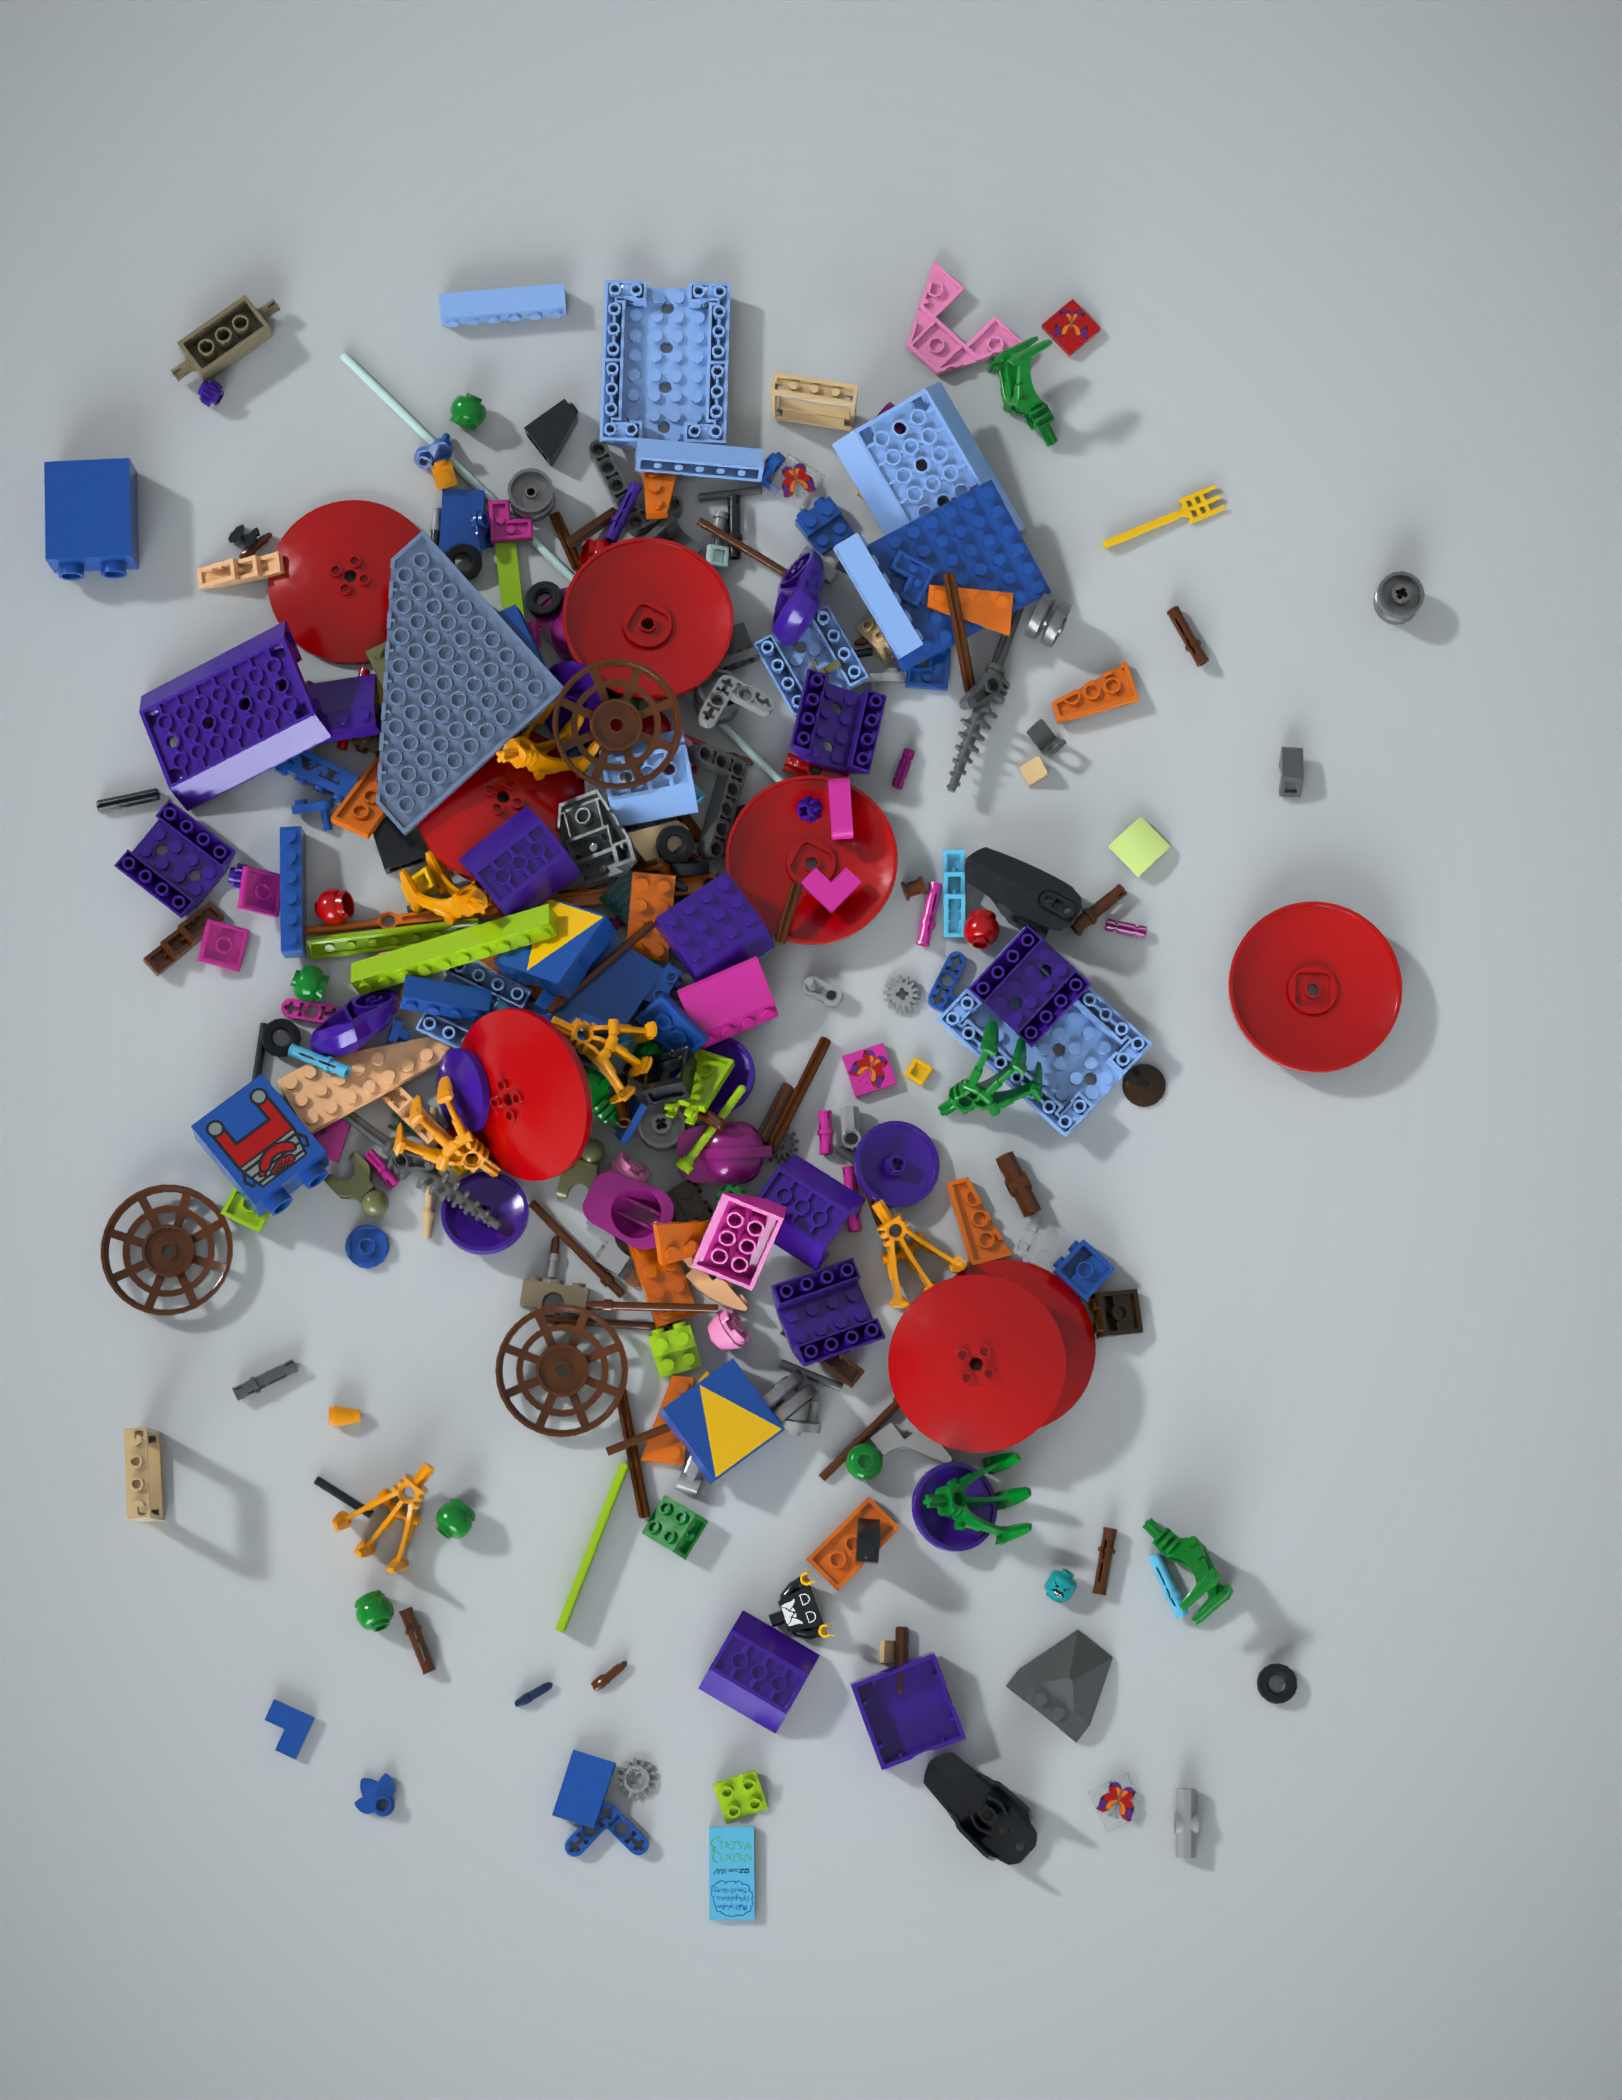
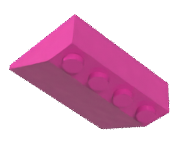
(729, 1001)
(739, 1238)

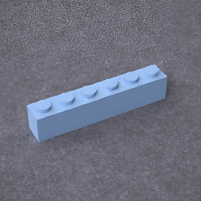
(502, 304)
(699, 459)
(878, 596)

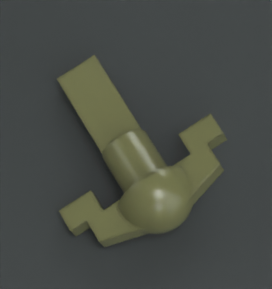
(826, 669)

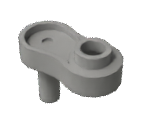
(893, 675)
(817, 989)
(810, 1425)

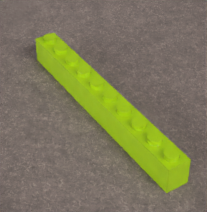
(455, 949)

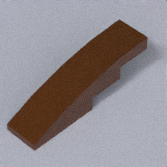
(181, 940)
(841, 1367)

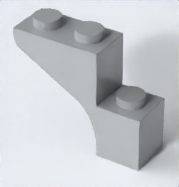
(611, 1256)
(891, 1438)

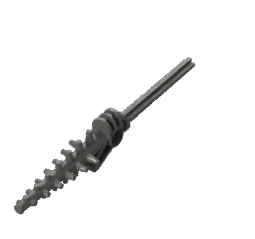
(980, 699)
(426, 1171)

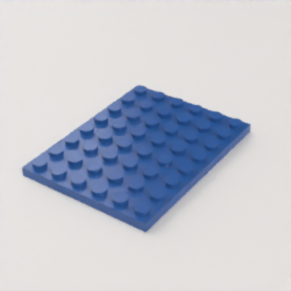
(974, 541)

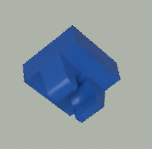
(396, 1032)

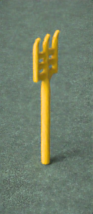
(1185, 511)

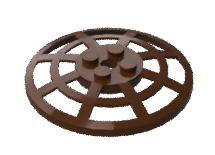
(626, 714)
(153, 1248)
(549, 1379)

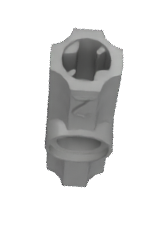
(1186, 1822)

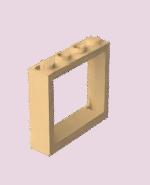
(816, 391)
(143, 1474)

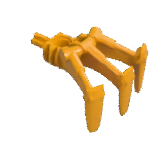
(525, 753)
(462, 902)
(609, 1046)
(454, 1150)
(906, 1252)
(366, 1548)

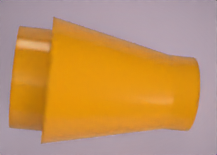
(342, 1415)

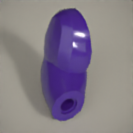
(798, 597)
(355, 1023)

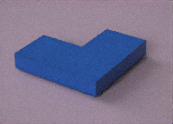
(917, 575)
(931, 677)
(637, 1110)
(295, 1726)

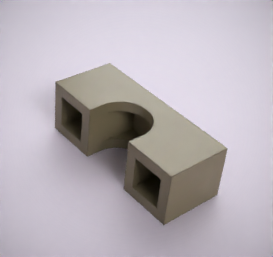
(535, 1292)

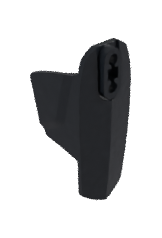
(1022, 890)
(981, 1808)

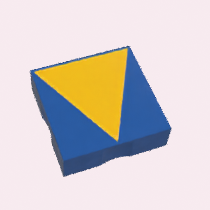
(564, 960)
(721, 1420)

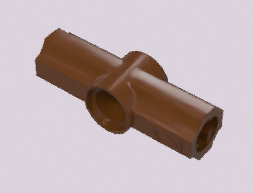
(1018, 1184)

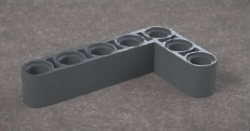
(616, 478)
(724, 799)

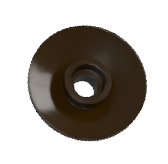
(1136, 1093)

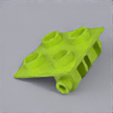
(740, 1796)

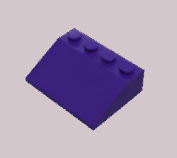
(349, 706)

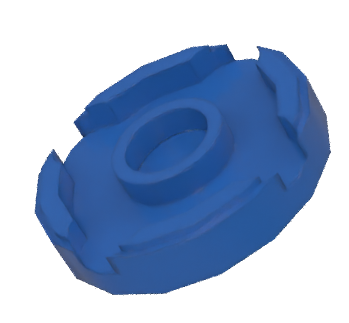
(367, 1246)

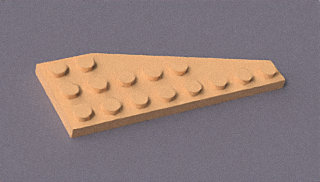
(325, 1098)

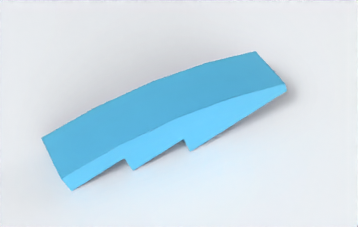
(953, 892)

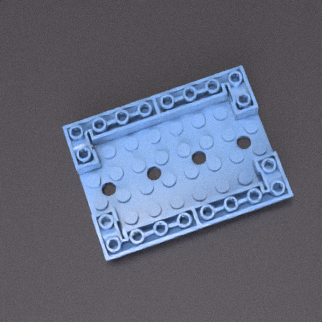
(638, 368)
(885, 461)
(1093, 1040)

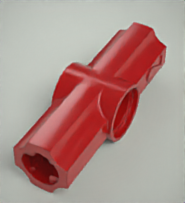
(797, 767)

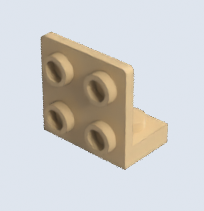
(872, 633)

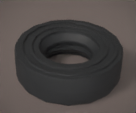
(472, 552)
(539, 589)
(662, 840)
(690, 868)
(271, 1028)
(1263, 1683)

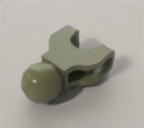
(584, 1170)
(360, 1187)

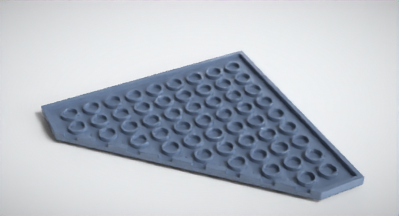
(450, 684)

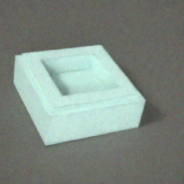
(717, 556)

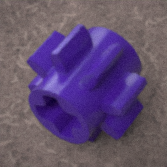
(210, 393)
(810, 809)
(235, 876)

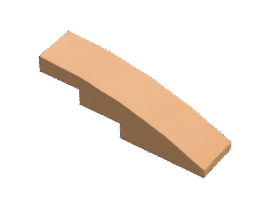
(240, 571)
(400, 1103)

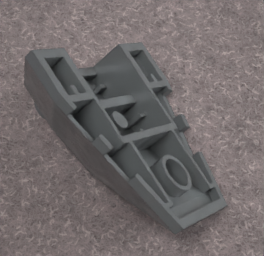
(594, 840)
(1065, 1683)

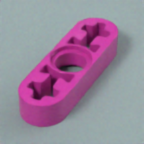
(296, 1014)

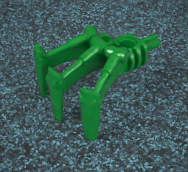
(1017, 388)
(970, 1094)
(600, 1101)
(954, 1503)
(1196, 1557)

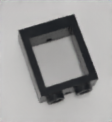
(674, 1089)

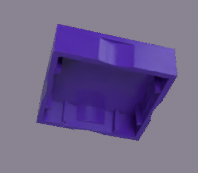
(910, 1720)

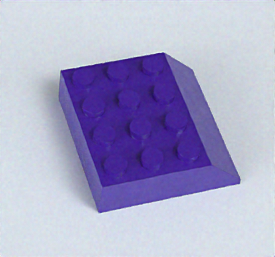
(714, 929)

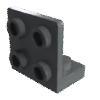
(670, 530)
(740, 650)

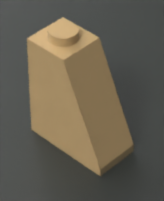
(645, 840)

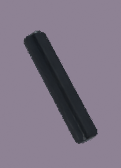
(128, 800)

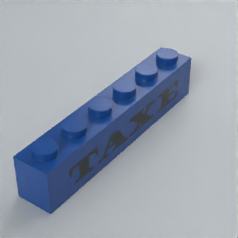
(320, 774)
(293, 892)

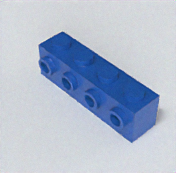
(445, 998)

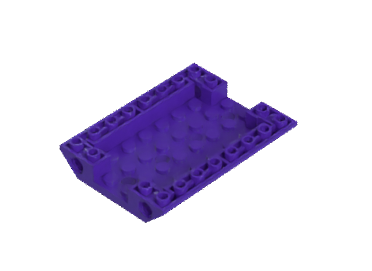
(241, 740)

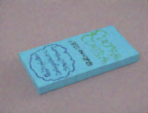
(731, 1873)

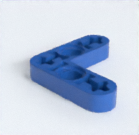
(947, 998)
(610, 1824)

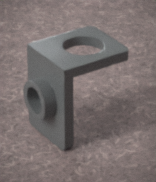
(1045, 738)

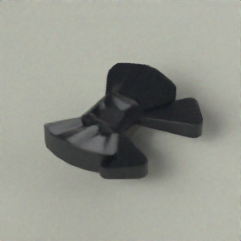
(248, 540)

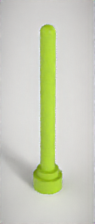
(686, 1163)

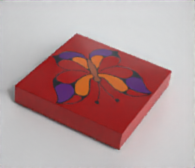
(1070, 327)

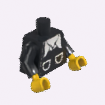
(800, 1610)

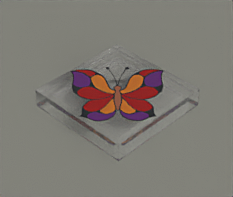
(796, 482)
(1117, 1802)

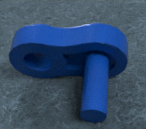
(438, 450)
(303, 806)

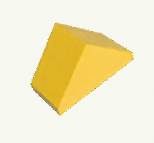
(424, 882)

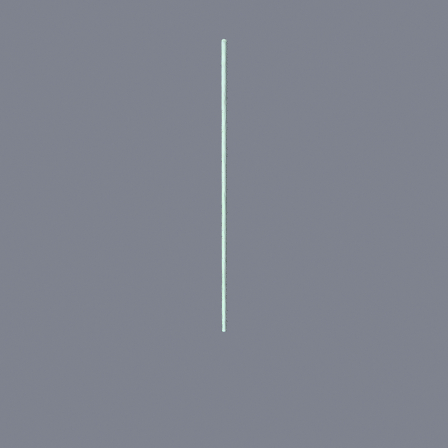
(536, 543)

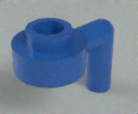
(773, 462)

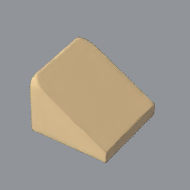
(1033, 771)
(887, 1651)

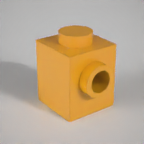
(443, 474)

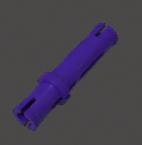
(623, 512)

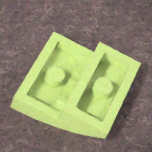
(1139, 846)

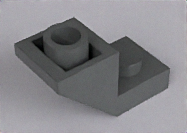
(1291, 772)

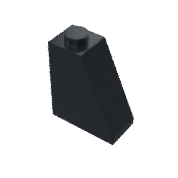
(553, 430)
(395, 848)
(867, 1541)

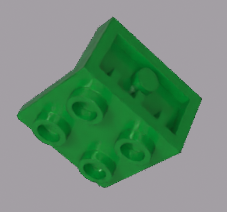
(675, 1527)

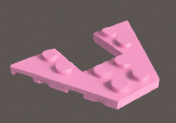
(937, 345)

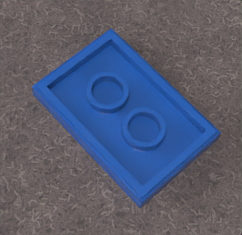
(456, 517)
(674, 1026)
(584, 1789)

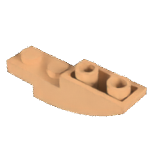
(716, 1290)

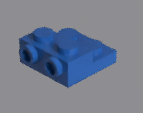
(823, 525)
(667, 981)
(1083, 1269)

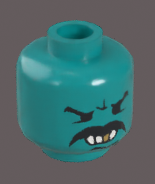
(1060, 1585)

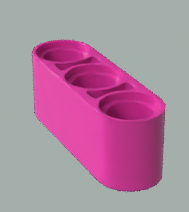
(840, 808)

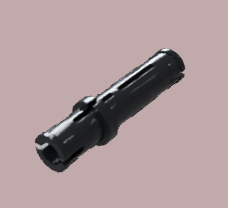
(734, 522)

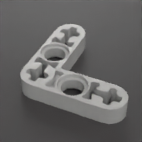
(733, 693)

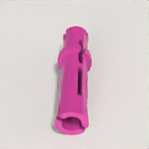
(927, 923)
(850, 1181)

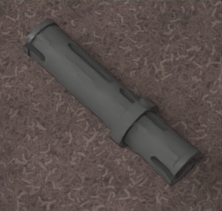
(270, 1377)

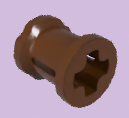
(913, 888)

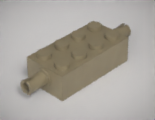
(225, 339)

